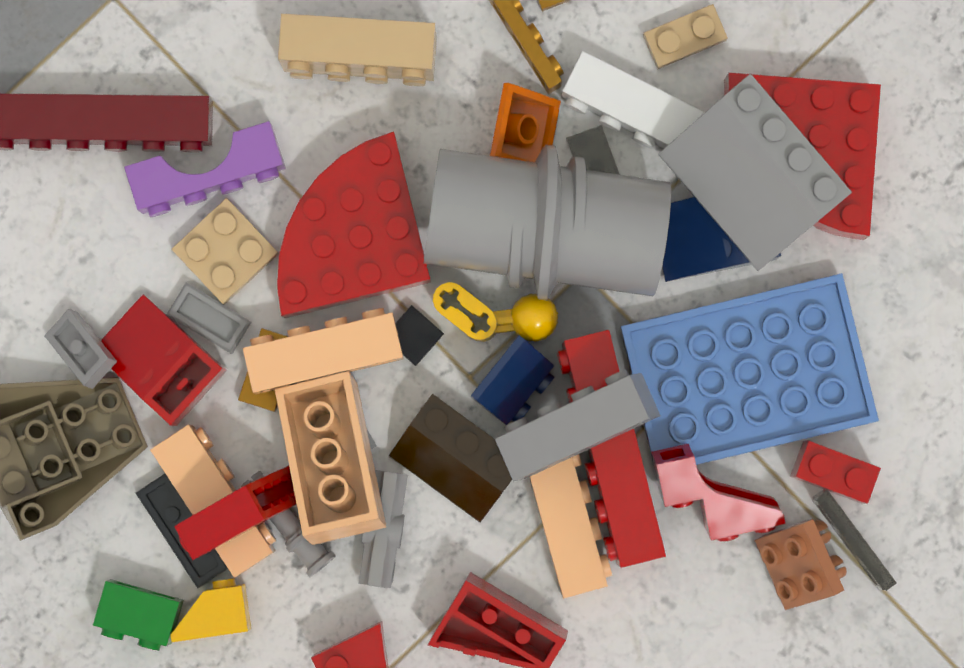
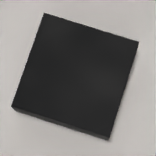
(416, 335)

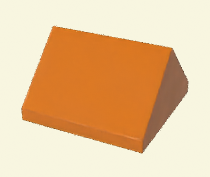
(524, 123)

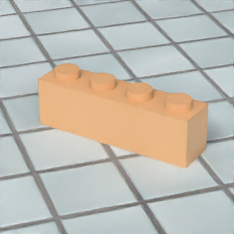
(322, 352)
(204, 481)
(569, 529)

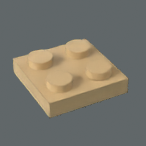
(225, 251)

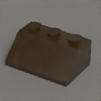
(453, 458)

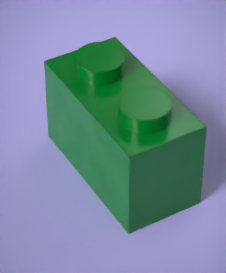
(138, 614)

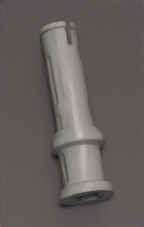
(287, 523)

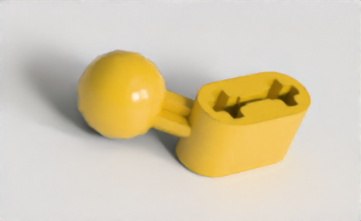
(529, 316)

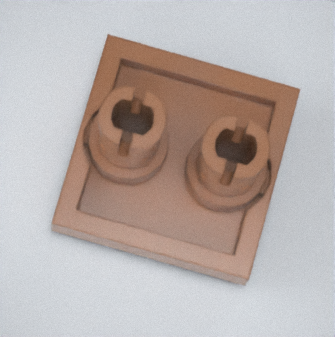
(801, 563)

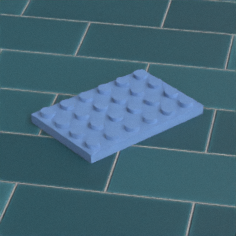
(753, 370)

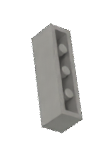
(576, 426)

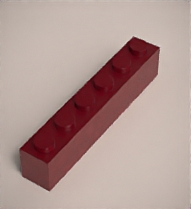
(106, 121)

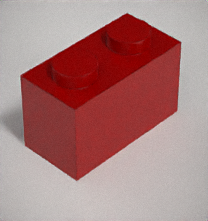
(835, 472)

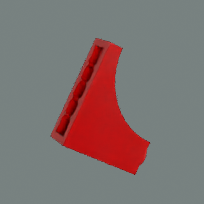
(237, 513)

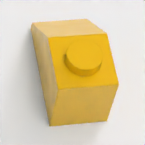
(216, 613)

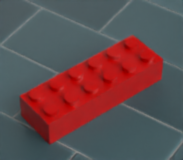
(615, 464)

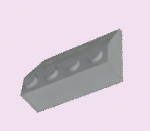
(754, 172)

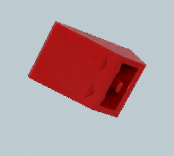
(161, 361)

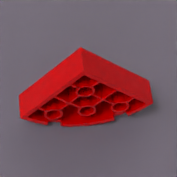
(843, 129)
(352, 234)

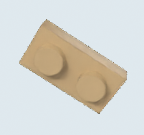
(685, 36)

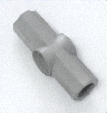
(381, 544)

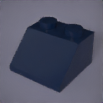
(514, 381)

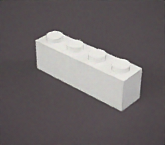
(627, 102)

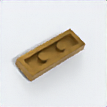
(528, 41)

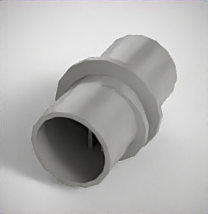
(548, 222)

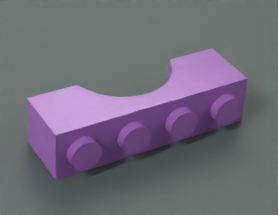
(251, 156)

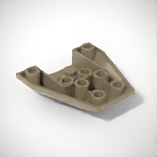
(61, 447)

